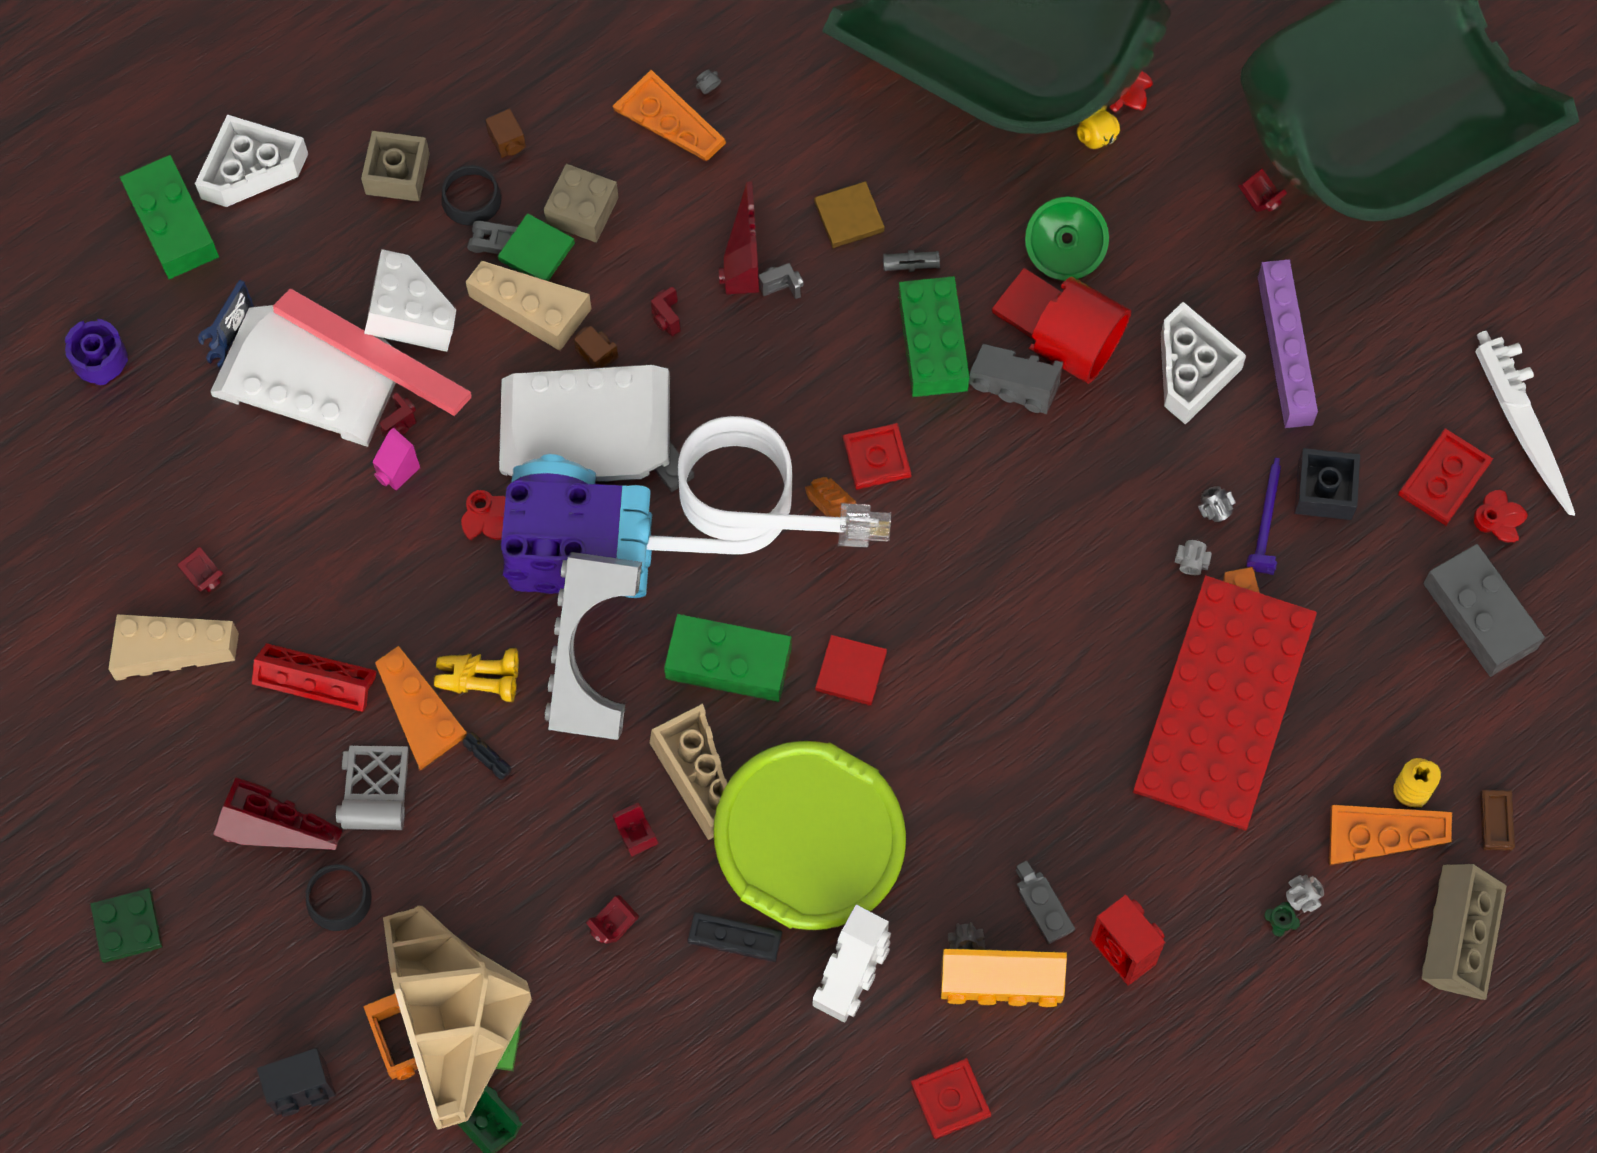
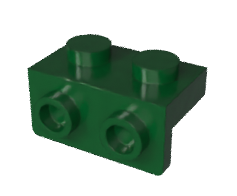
(491, 1123)

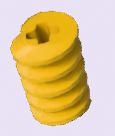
(1416, 782)

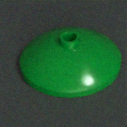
(1067, 259)

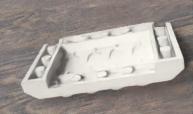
(302, 377)
(595, 417)

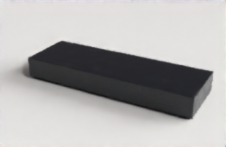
(735, 937)

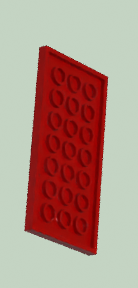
(1225, 703)

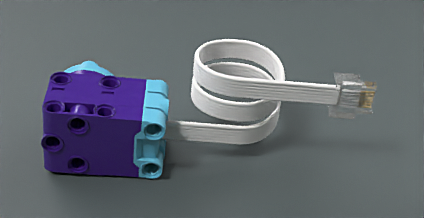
(561, 510)

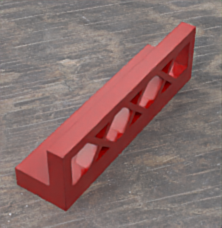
(312, 679)

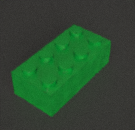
(933, 336)

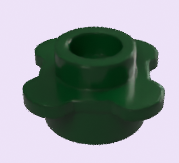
(1283, 910)

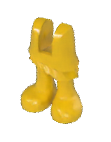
(466, 667)

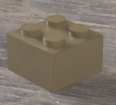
(395, 166)
(581, 203)

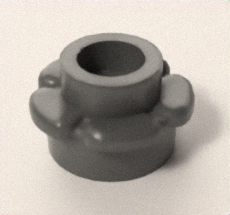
(707, 81)

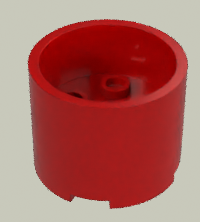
(1080, 329)

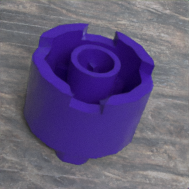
(95, 351)

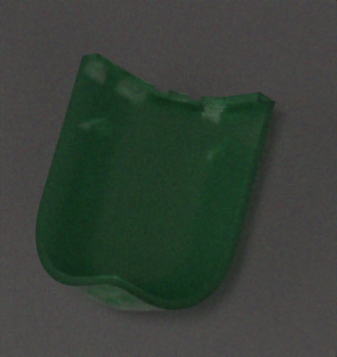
(1010, 60)
(1393, 104)

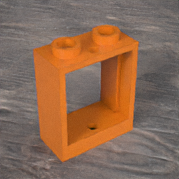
(376, 1012)

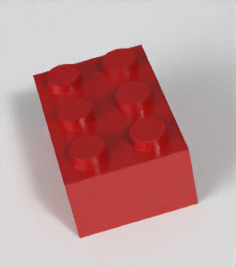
(1127, 939)

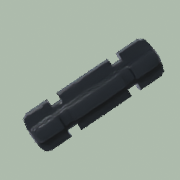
(486, 755)

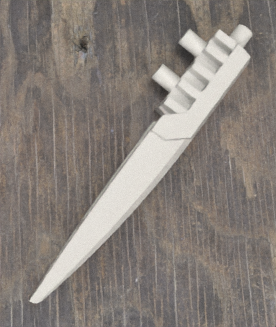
(1517, 408)

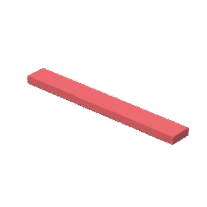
(372, 352)

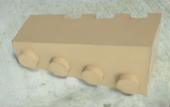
(529, 302)
(168, 643)
(692, 763)

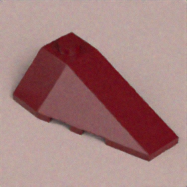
(740, 257)
(260, 820)

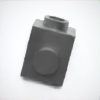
(778, 278)

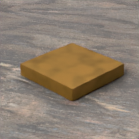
(849, 214)

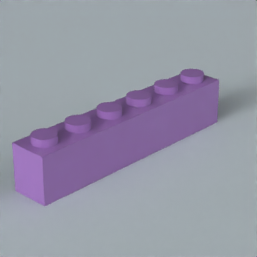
(1287, 344)

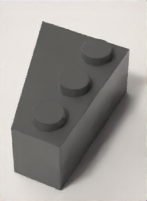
(1016, 378)

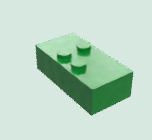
(169, 217)
(728, 657)

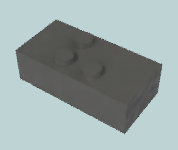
(1483, 610)

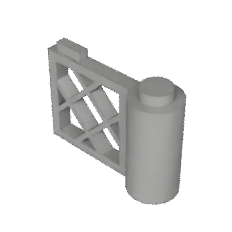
(368, 809)

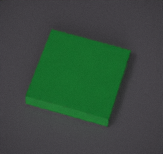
(536, 248)

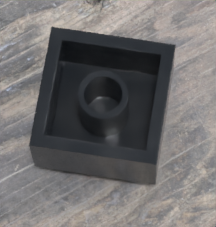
(1327, 484)
(296, 1082)

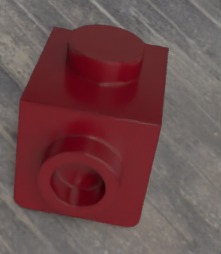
(1261, 191)
(663, 314)
(401, 419)
(200, 570)
(634, 829)
(612, 921)

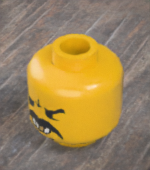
(1099, 130)

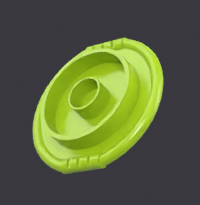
(809, 834)

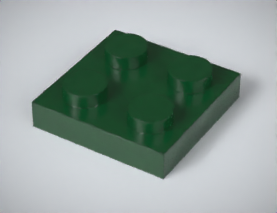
(126, 925)

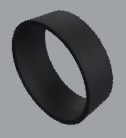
(483, 214)
(349, 921)

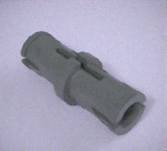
(930, 260)

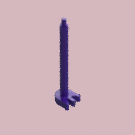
(1260, 561)

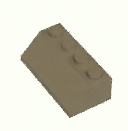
(1464, 931)

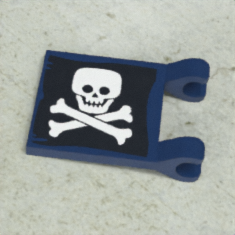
(227, 323)

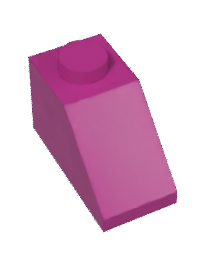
(395, 460)

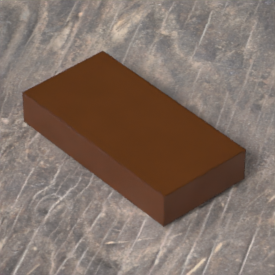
(1497, 820)

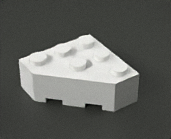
(248, 161)
(408, 305)
(1194, 362)
(852, 969)

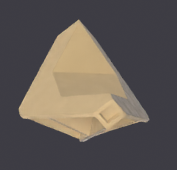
(454, 1009)

